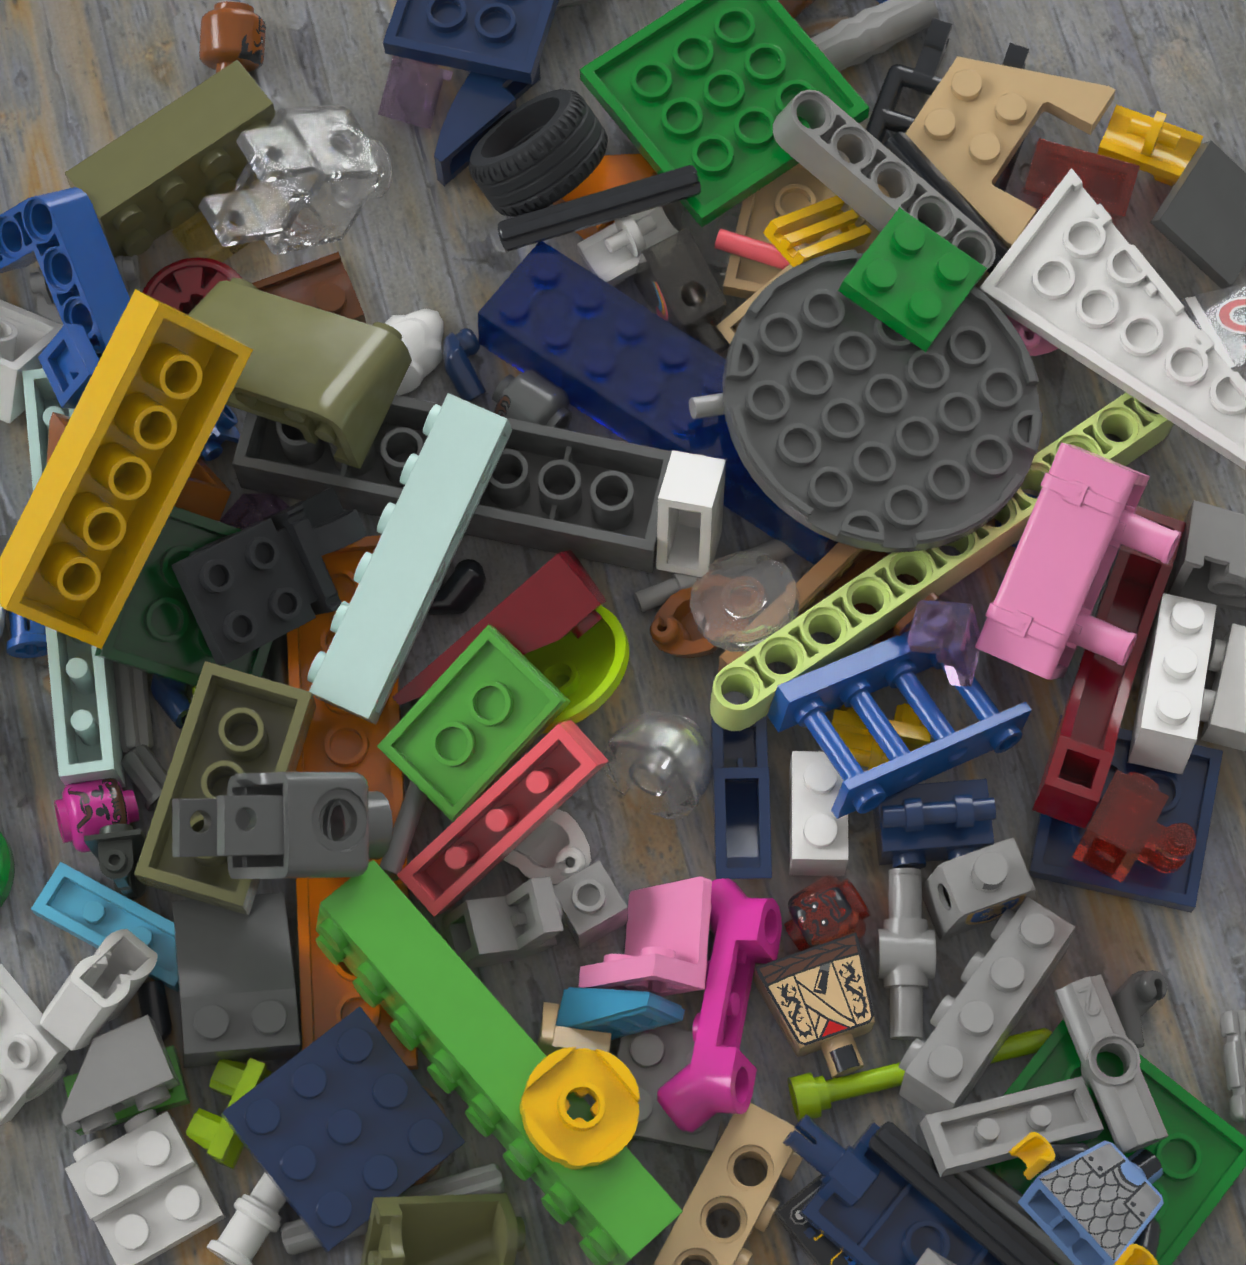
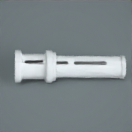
(250, 1224)

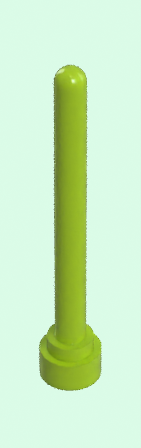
(814, 1094)

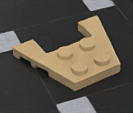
(981, 120)

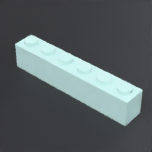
(410, 558)

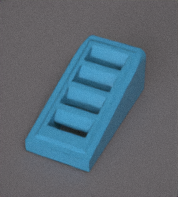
(616, 1011)

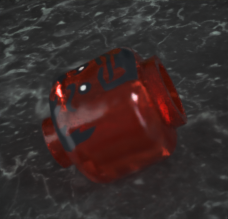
(826, 912)

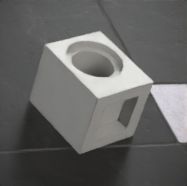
(591, 905)

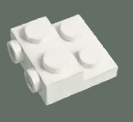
(144, 1189)

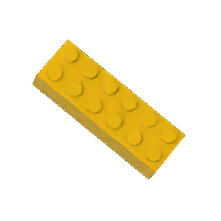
(118, 469)

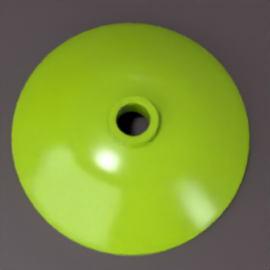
(585, 667)

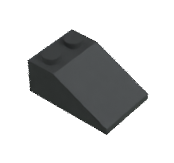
(235, 982)

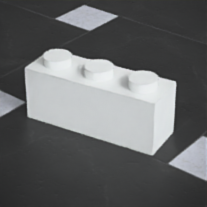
(1172, 684)

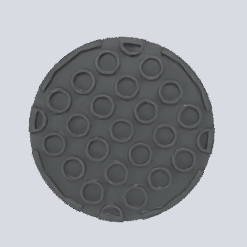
(868, 428)

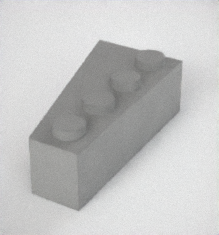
(1211, 558)

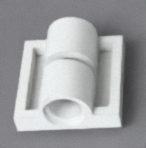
(28, 1052)

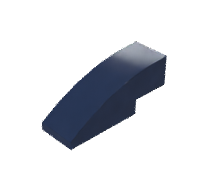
(474, 111)
(741, 802)

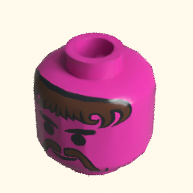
(93, 805)

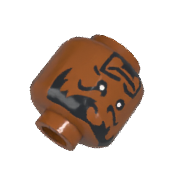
(230, 35)

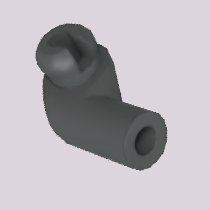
(1135, 999)

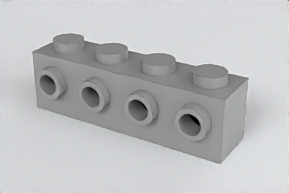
(987, 1008)

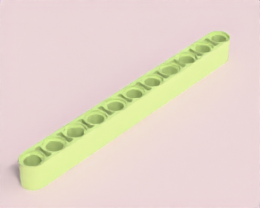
(931, 567)

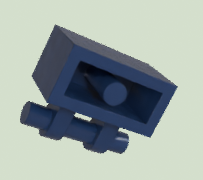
(934, 822)

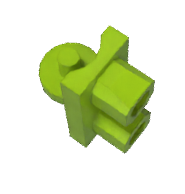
(211, 1130)

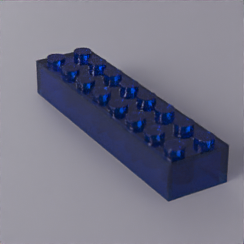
(626, 373)

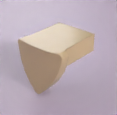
(556, 1037)

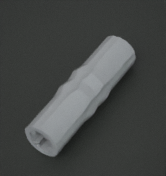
(874, 31)

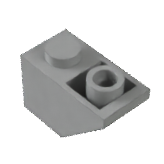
(118, 1072)

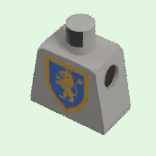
(978, 888)

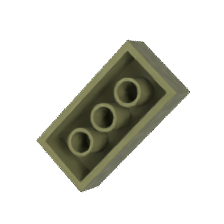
(172, 160)
(230, 729)

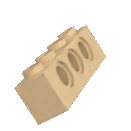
(748, 1135)

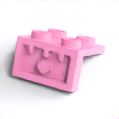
(662, 943)

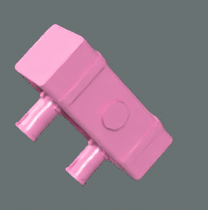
(1064, 562)

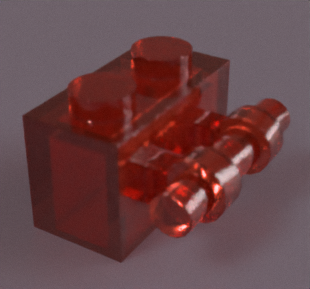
(1104, 178)
(1127, 830)

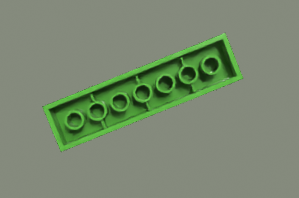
(483, 1058)

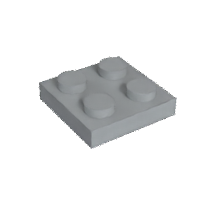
(653, 1060)

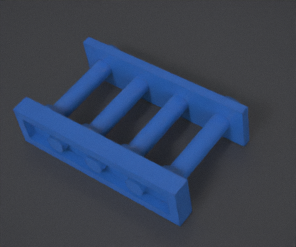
(851, 684)

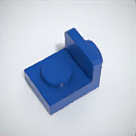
(69, 364)

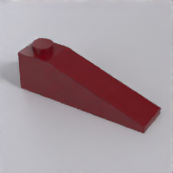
(539, 612)

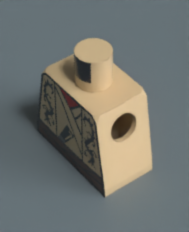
(821, 1001)

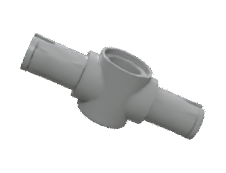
(905, 954)

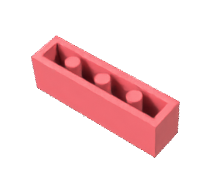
(502, 817)

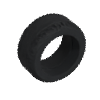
(538, 153)

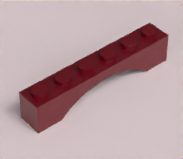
(1102, 687)

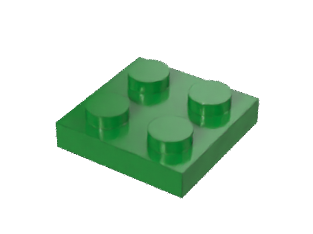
(912, 279)

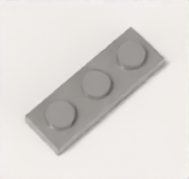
(988, 1129)

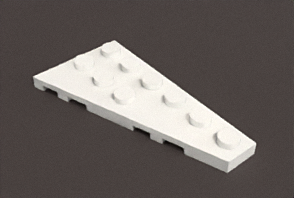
(1111, 311)

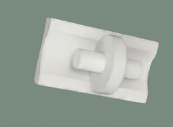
(617, 248)

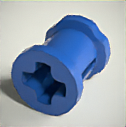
(24, 642)

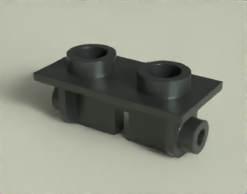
(118, 852)

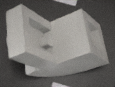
(505, 926)

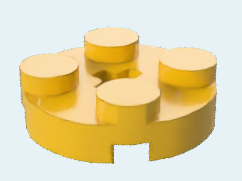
(575, 1141)

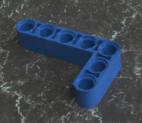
(74, 258)

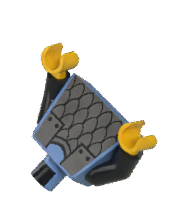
(1093, 1200)

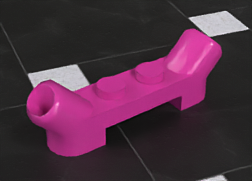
(719, 1073)

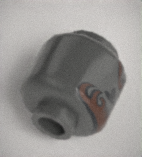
(533, 400)

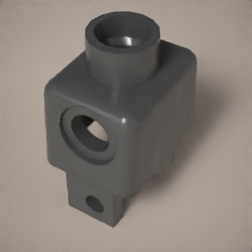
(288, 825)

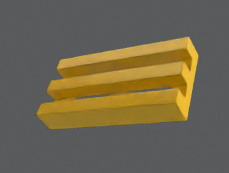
(812, 223)

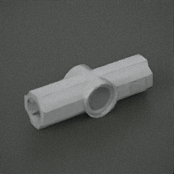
(1122, 1099)

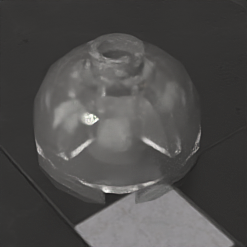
(662, 761)

